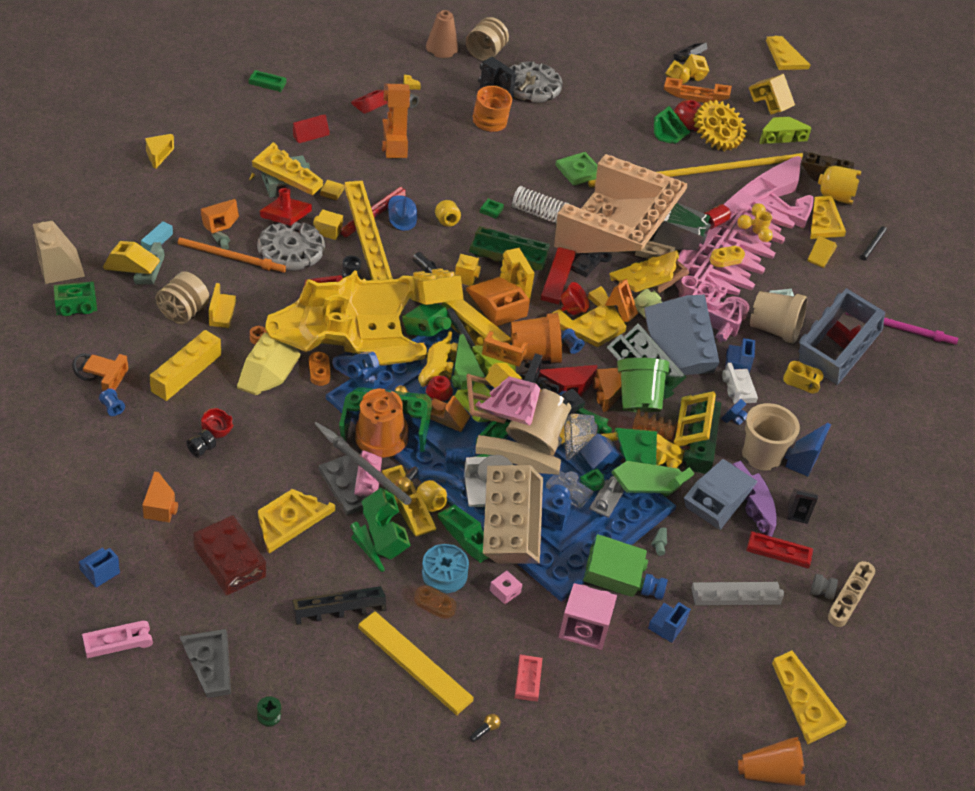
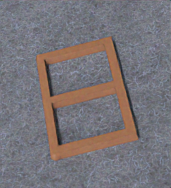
(471, 395)

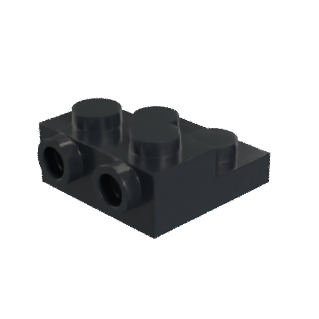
(497, 74)

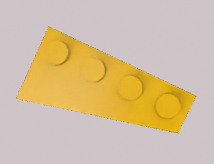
(287, 170)
(808, 701)

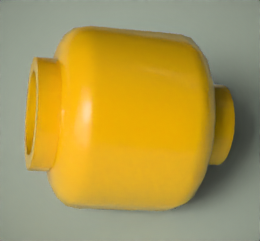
(447, 213)
(433, 495)

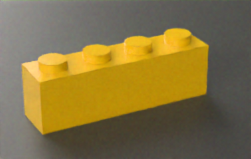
(475, 323)
(185, 365)

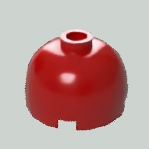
(686, 112)

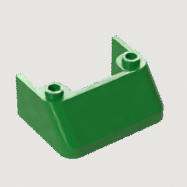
(414, 404)

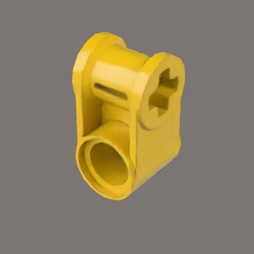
(802, 376)

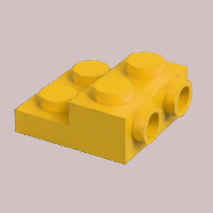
(517, 270)

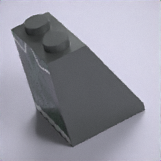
(683, 228)

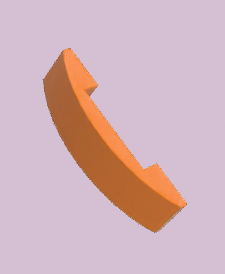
(699, 94)

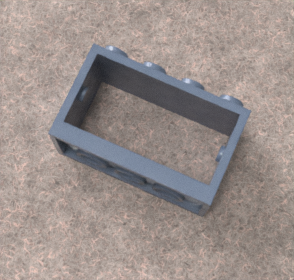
(858, 308)

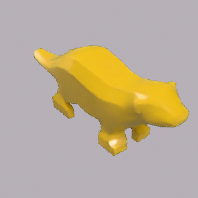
(437, 360)

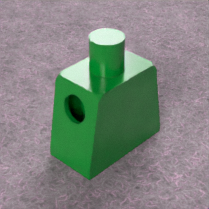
(426, 320)

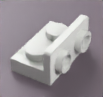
(739, 384)

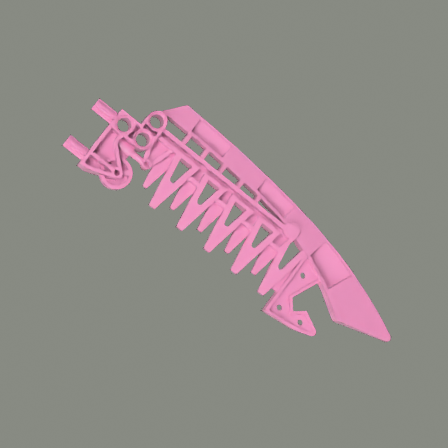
(717, 281)

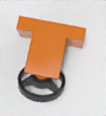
(111, 370)

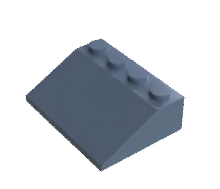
(684, 333)

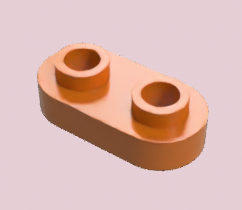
(319, 368)

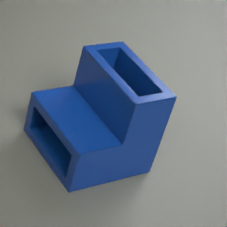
(742, 356)
(600, 452)
(100, 566)
(669, 621)

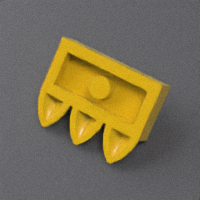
(668, 452)

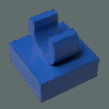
(736, 413)

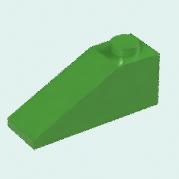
(465, 364)

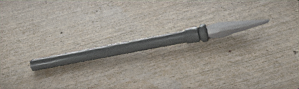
(343, 446)

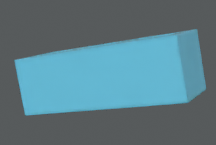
(159, 234)

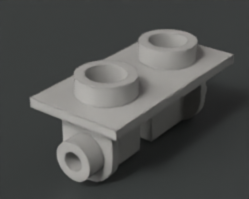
(607, 497)

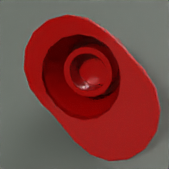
(574, 299)

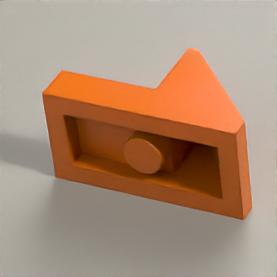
(624, 300)
(450, 414)

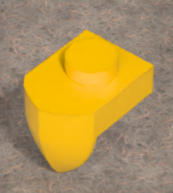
(678, 71)

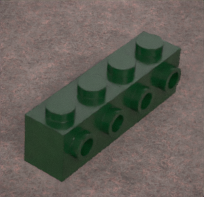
(701, 453)

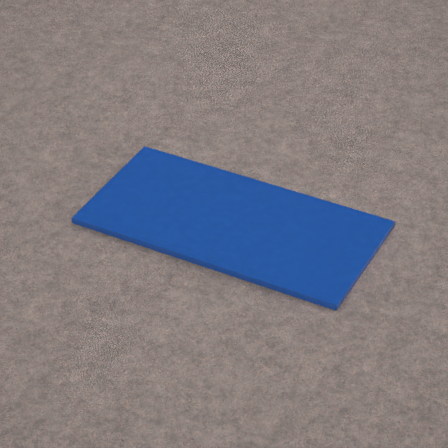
(561, 553)

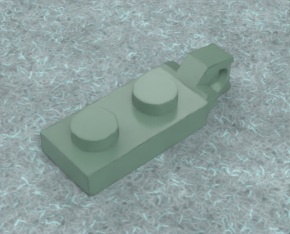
(141, 278)

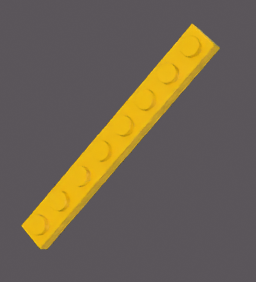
(367, 231)

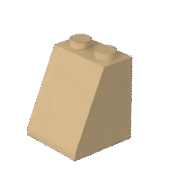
(56, 253)

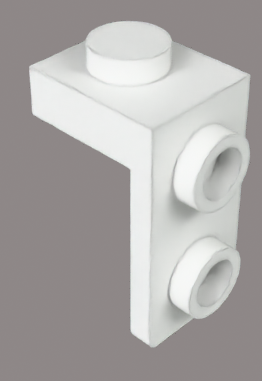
(474, 485)

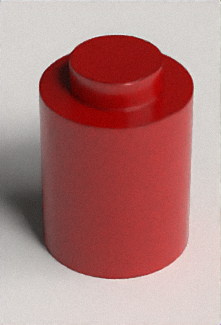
(718, 215)

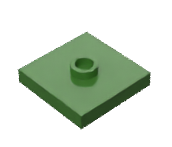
(578, 168)

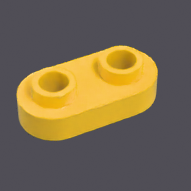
(727, 256)

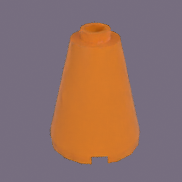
(775, 763)

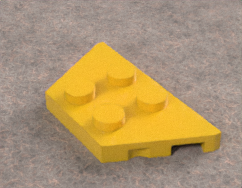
(648, 273)
(289, 517)

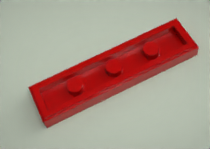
(558, 275)

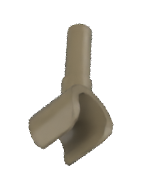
(529, 80)

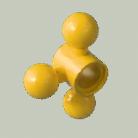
(760, 224)

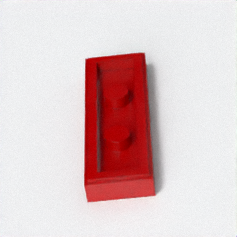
(780, 549)

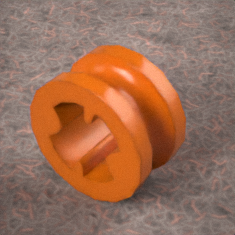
(253, 333)

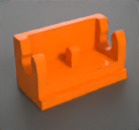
(503, 351)

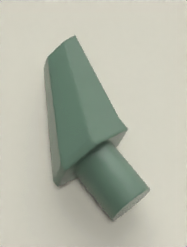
(221, 239)
(660, 541)

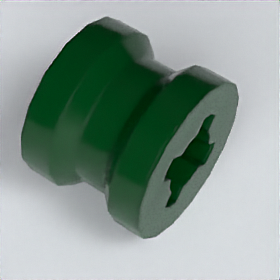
(273, 715)

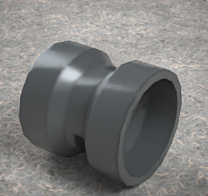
(823, 586)

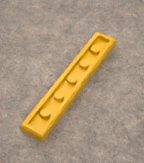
(416, 663)

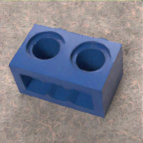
(554, 510)

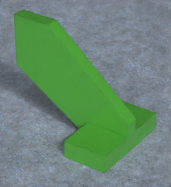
(650, 478)

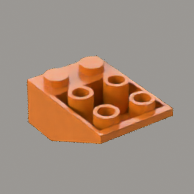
(500, 300)

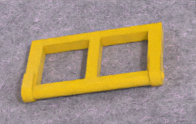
(707, 416)

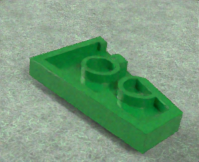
(638, 445)

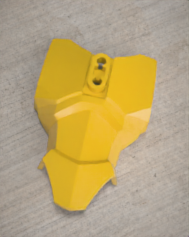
(343, 315)

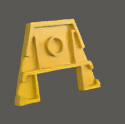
(598, 324)

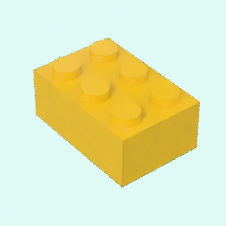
(436, 286)

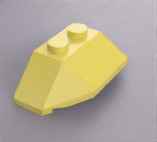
(267, 365)

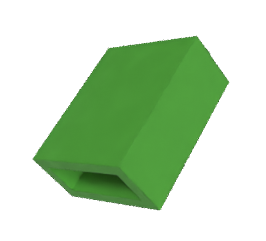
(615, 565)

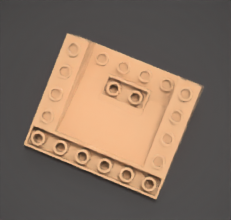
(622, 210)

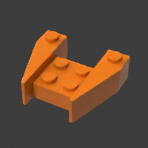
(395, 126)

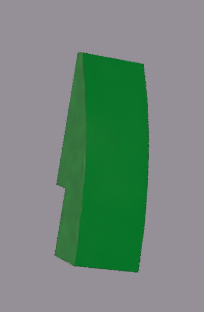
(465, 530)

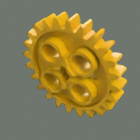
(720, 125)

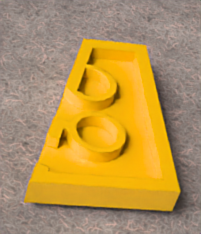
(785, 55)
(826, 219)

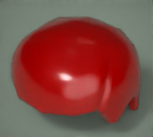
(217, 422)

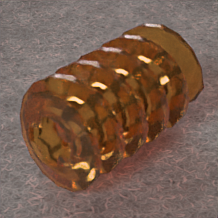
(644, 423)

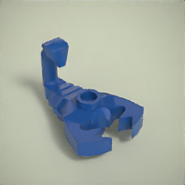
(357, 367)

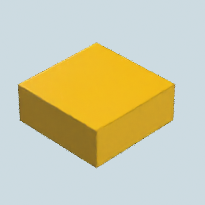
(332, 190)

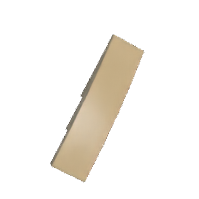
(519, 454)

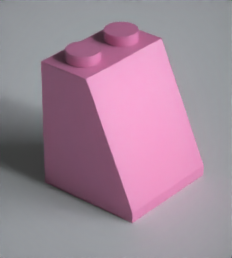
(587, 616)

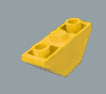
(131, 258)

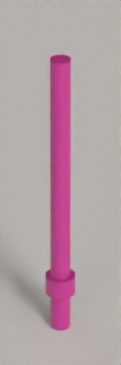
(937, 336)

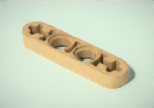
(852, 594)

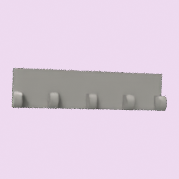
(737, 593)

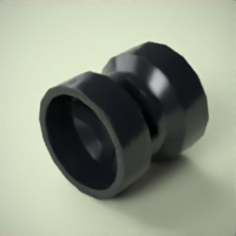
(351, 264)
(201, 443)

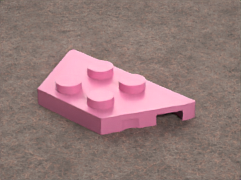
(512, 400)

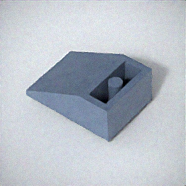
(719, 493)

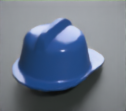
(402, 212)

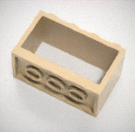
(513, 514)

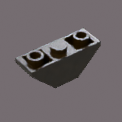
(817, 164)

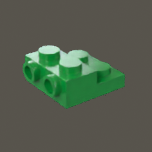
(75, 298)

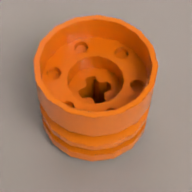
(492, 108)

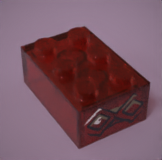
(229, 555)

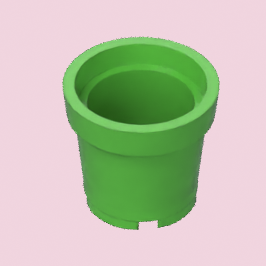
(643, 383)

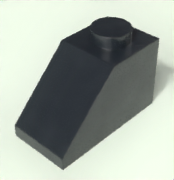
(801, 505)

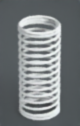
(523, 191)

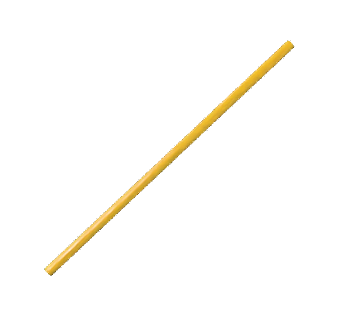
(723, 166)

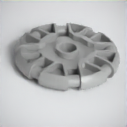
(545, 80)
(306, 244)

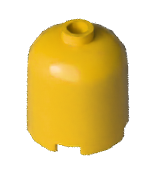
(839, 183)

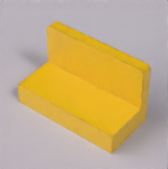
(221, 308)

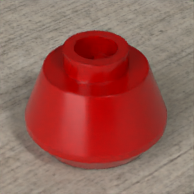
(439, 388)

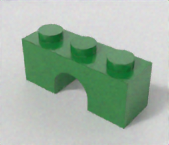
(388, 537)

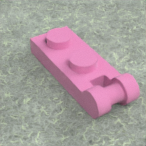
(365, 482)
(117, 639)

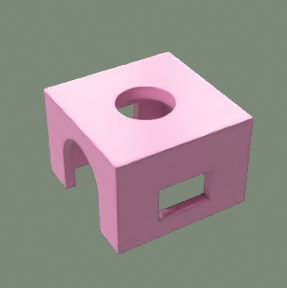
(504, 593)

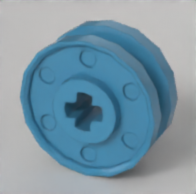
(445, 568)

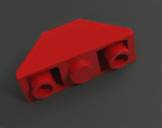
(569, 378)

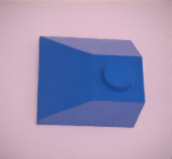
(806, 451)

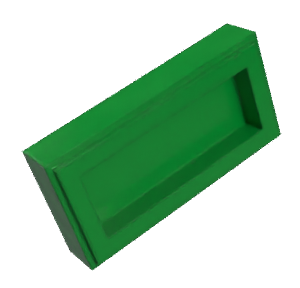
(267, 81)

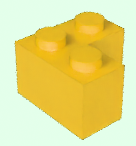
(775, 92)

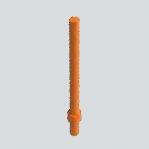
(266, 264)

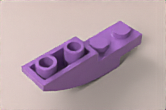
(760, 504)

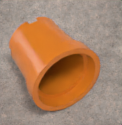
(541, 335)
(389, 432)

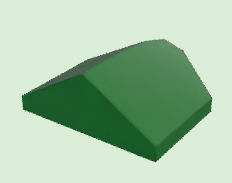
(669, 127)

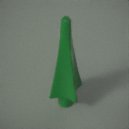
(599, 420)
(363, 539)

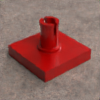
(285, 209)

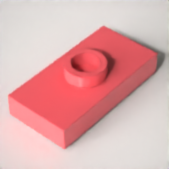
(528, 678)

